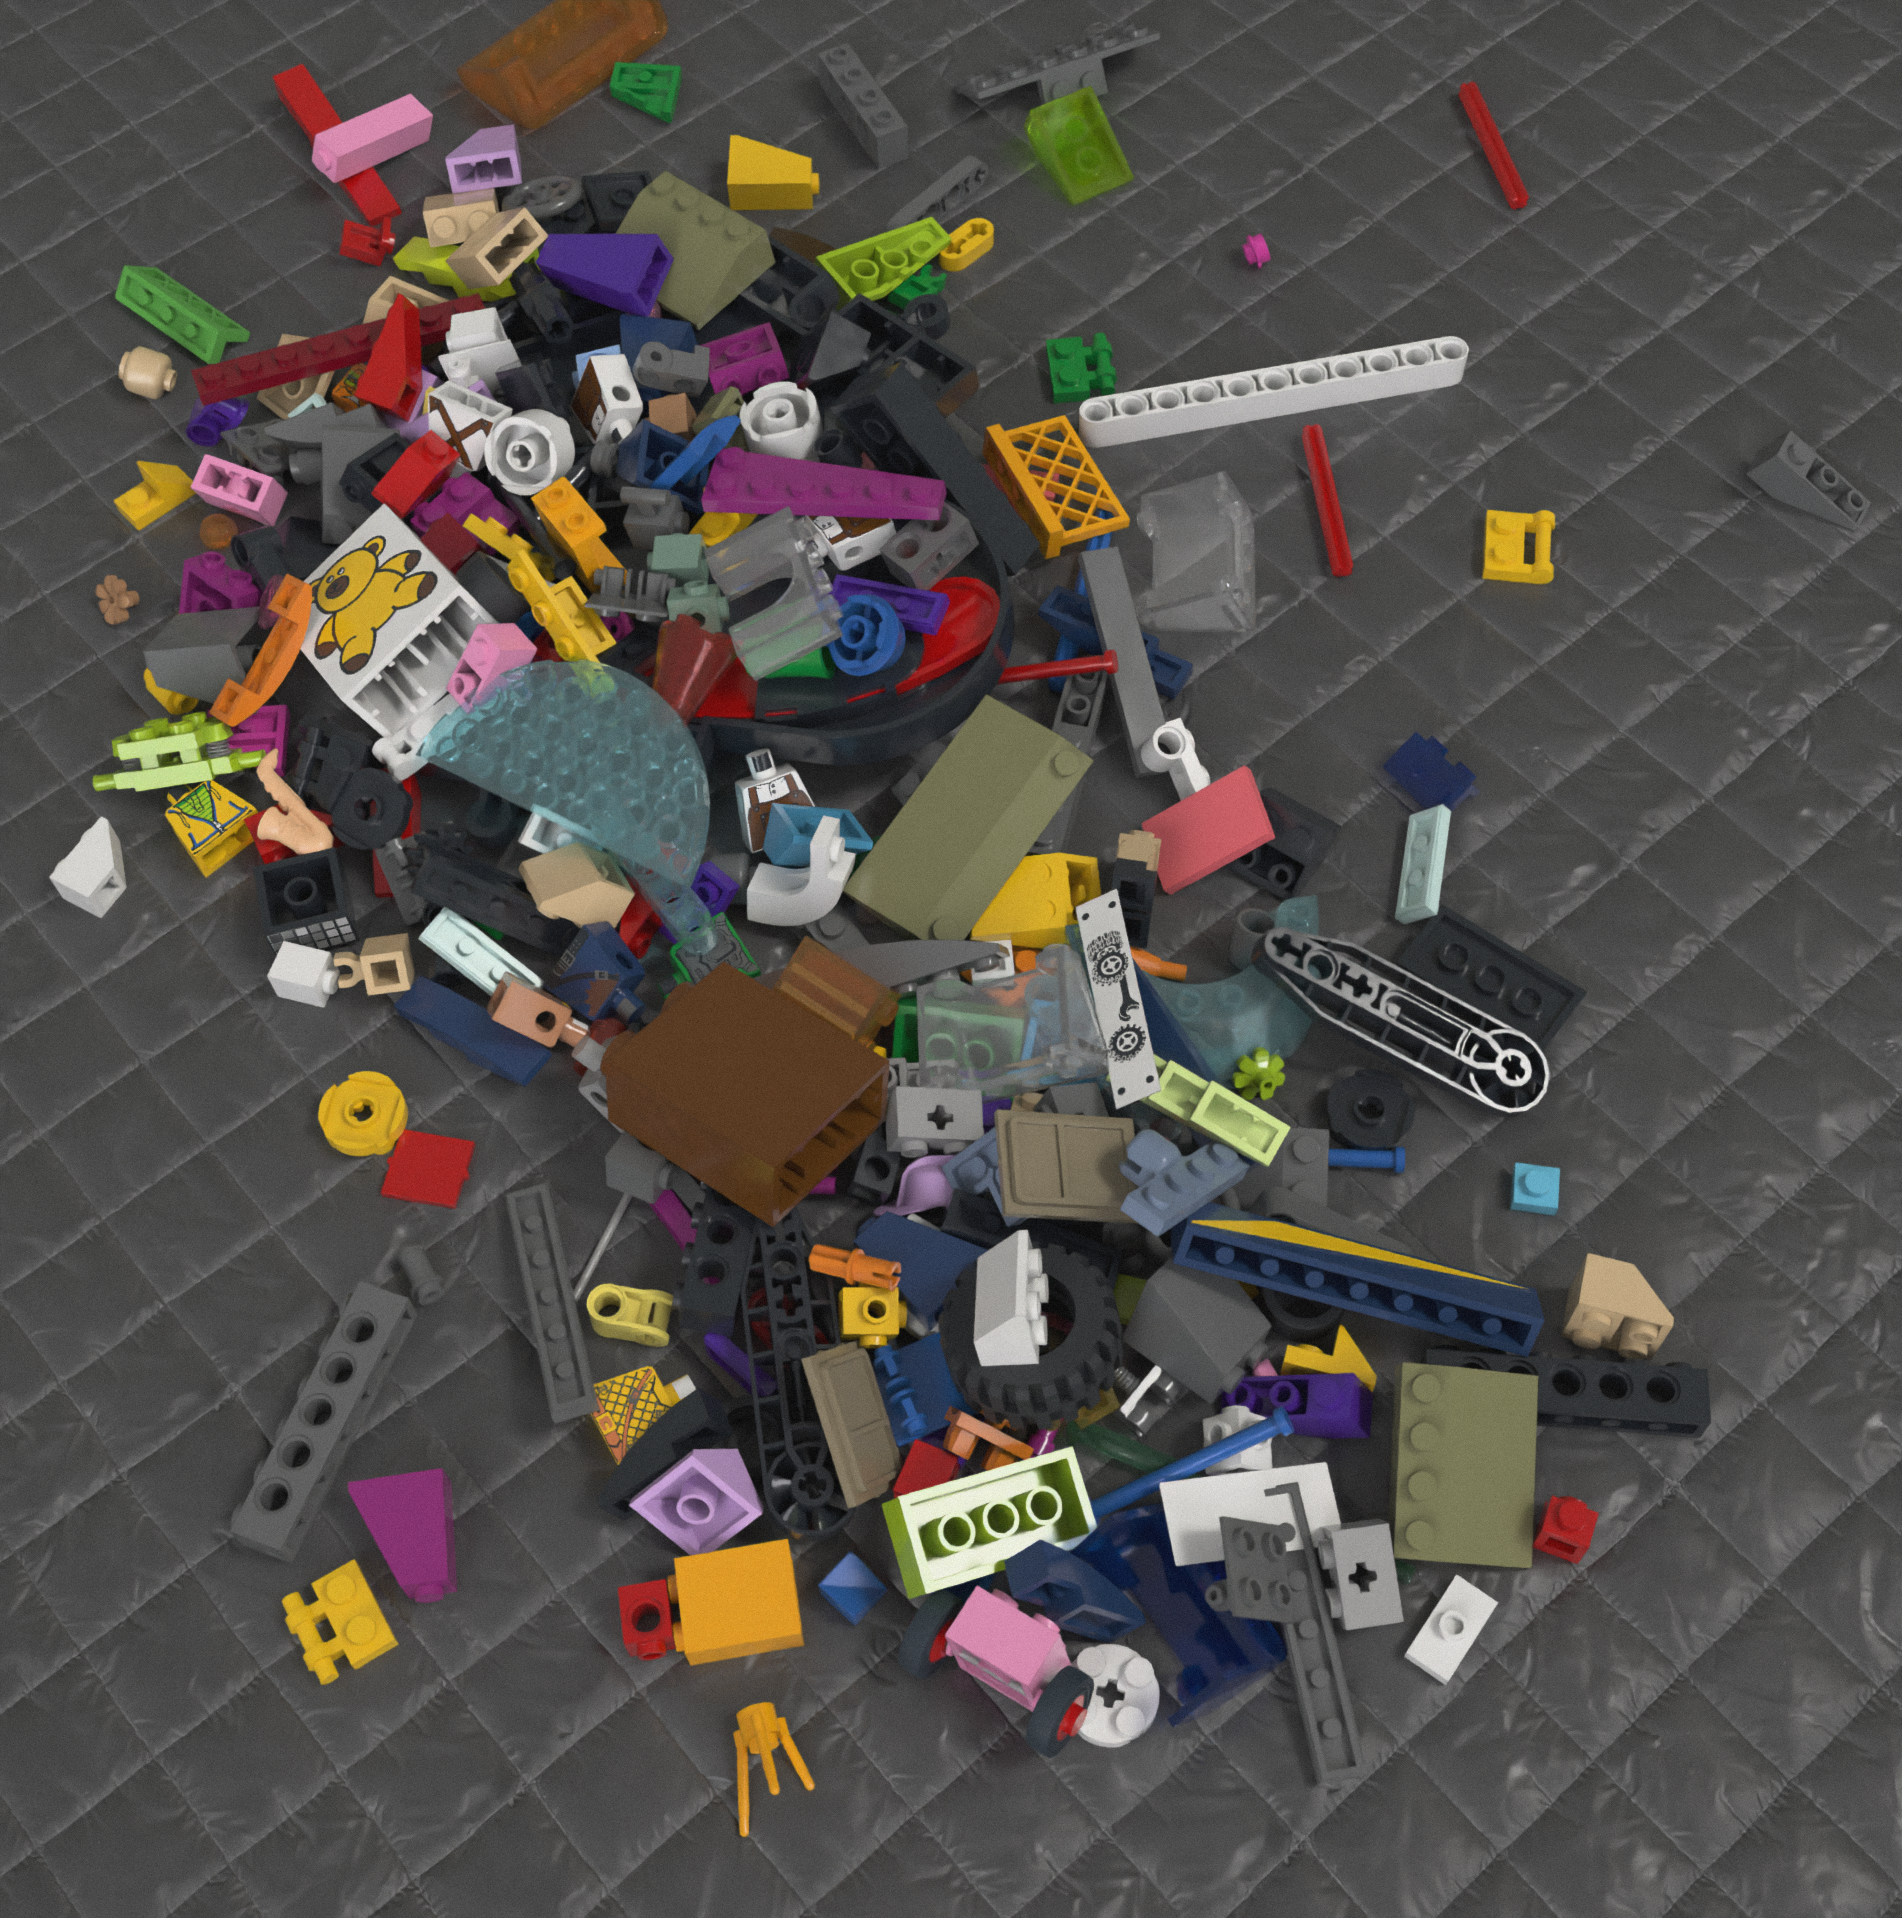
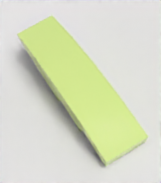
(1216, 1112)

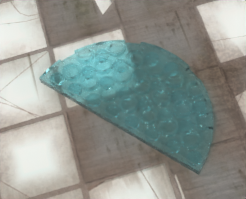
(588, 756)

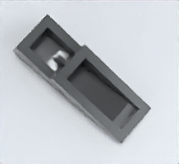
(306, 428)

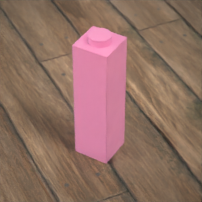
(371, 138)

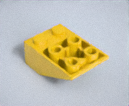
(1039, 900)

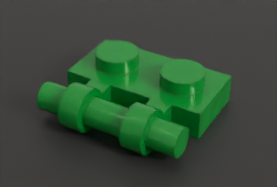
(1069, 372)

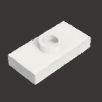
(1451, 1629)

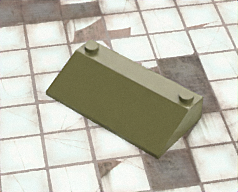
(967, 825)

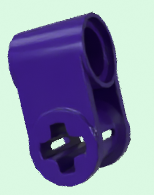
(212, 419)

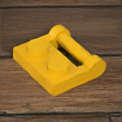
(1505, 546)

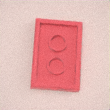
(1209, 829)

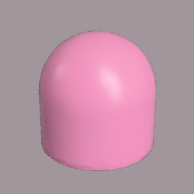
(1264, 1368)

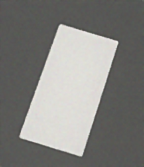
(1196, 1504)

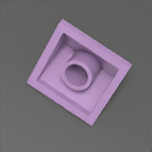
(701, 1500)

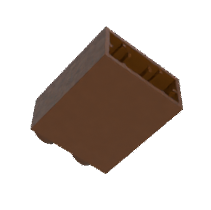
(745, 1091)

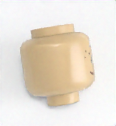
(147, 372)

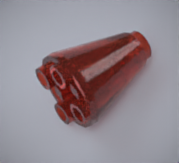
(690, 664)

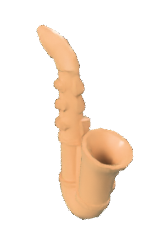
(298, 829)

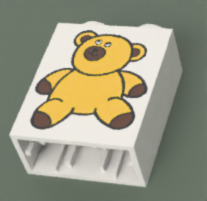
(388, 623)

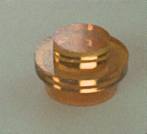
(217, 531)

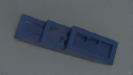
(1073, 618)
(472, 1031)

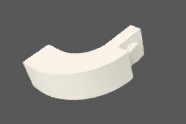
(803, 894)

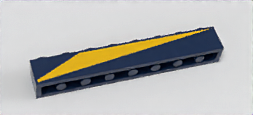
(1359, 1277)

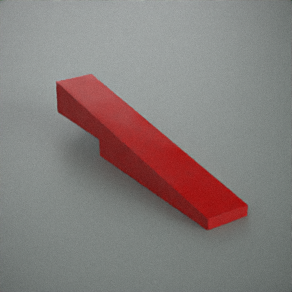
(315, 115)

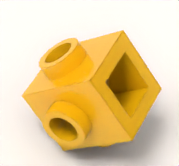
(856, 1322)

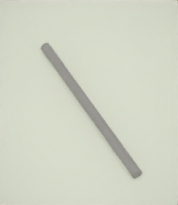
(601, 1246)

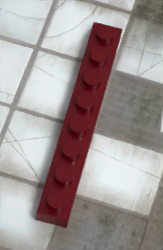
(316, 354)

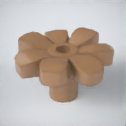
(115, 599)

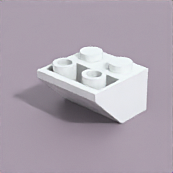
(1010, 1302)

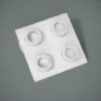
(478, 363)

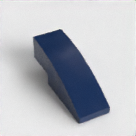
(1071, 1592)

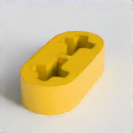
(968, 247)

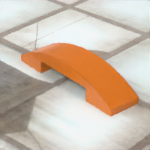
(275, 658)

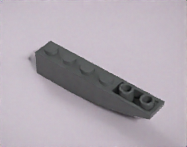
(1077, 723)
(916, 962)

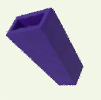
(608, 268)

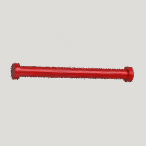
(1106, 662)

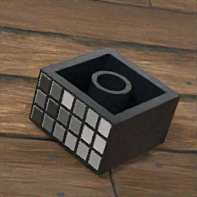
(306, 901)

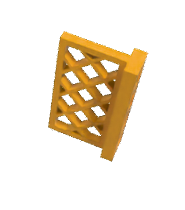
(1028, 490)

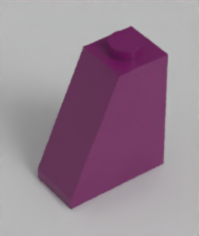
(413, 1529)

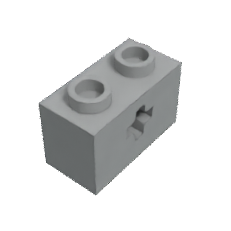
(951, 1110)
(1378, 1596)

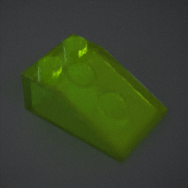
(1077, 146)

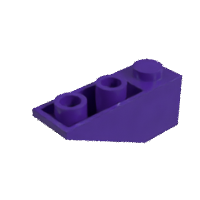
(1316, 1403)

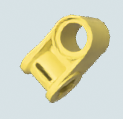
(641, 1315)

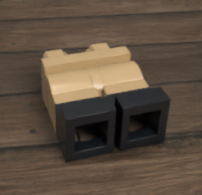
(1136, 882)

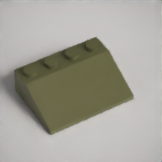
(711, 247)
(1463, 1465)

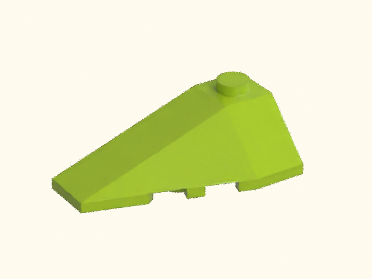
(884, 260)

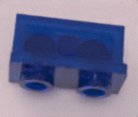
(1429, 775)

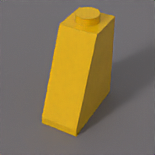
(769, 177)

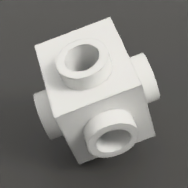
(1229, 1422)

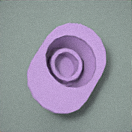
(921, 1187)

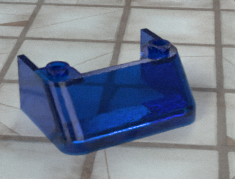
(1217, 1650)

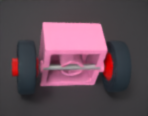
(1006, 1651)

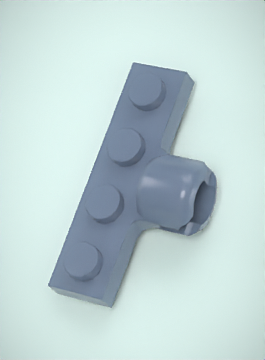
(1173, 1183)

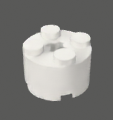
(782, 422)
(529, 451)

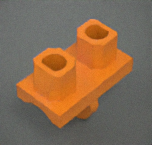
(966, 1430)

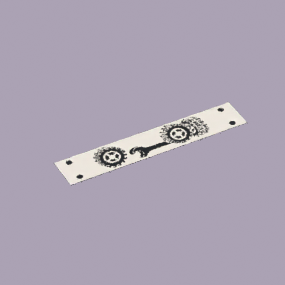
(1117, 999)

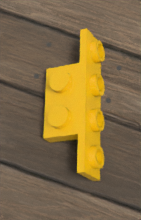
(562, 611)

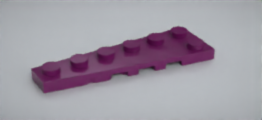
(770, 483)

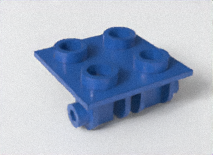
(916, 1388)

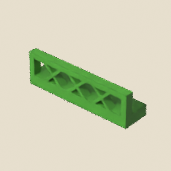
(178, 312)

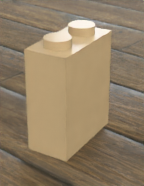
(457, 216)
(497, 248)

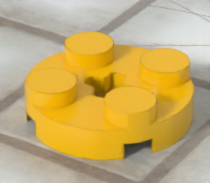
(370, 1136)

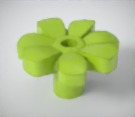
(1259, 1074)

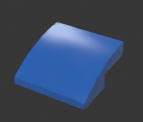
(697, 453)

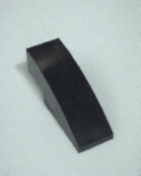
(690, 1424)

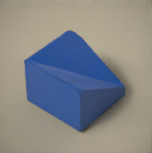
(852, 1588)

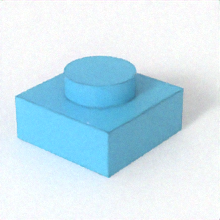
(1535, 1189)

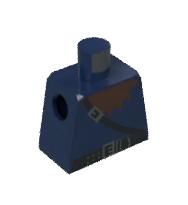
(599, 975)

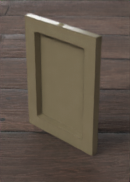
(1063, 1165)
(854, 1421)

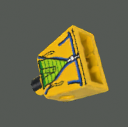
(209, 823)

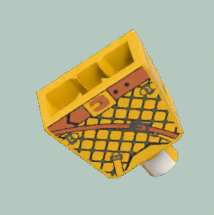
(633, 1404)

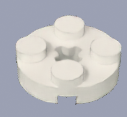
(1134, 1678)

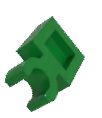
(917, 286)

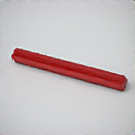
(1493, 145)
(1327, 501)

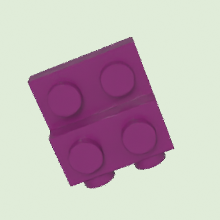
(746, 360)
(460, 499)
(215, 586)

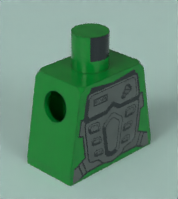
(695, 968)

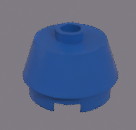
(870, 638)

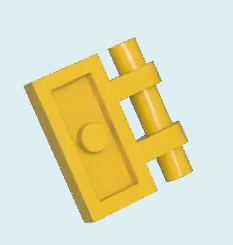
(496, 536)
(353, 1614)

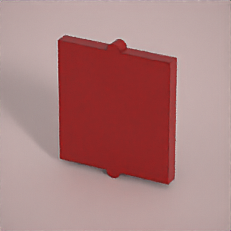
(428, 1169)

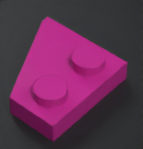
(264, 731)

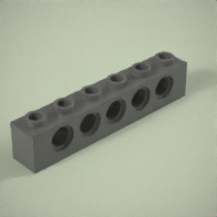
(284, 1530)

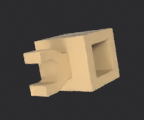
(383, 964)

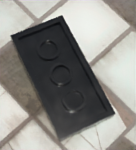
(1492, 976)

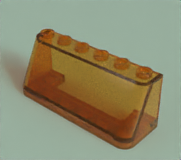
(561, 56)

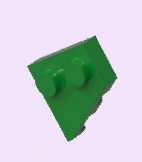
(647, 87)

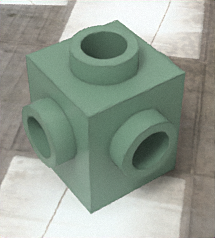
(701, 603)

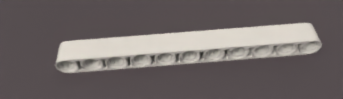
(1272, 391)

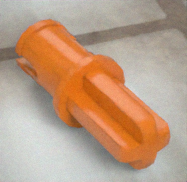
(854, 1266)

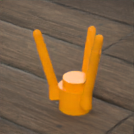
(760, 1733)

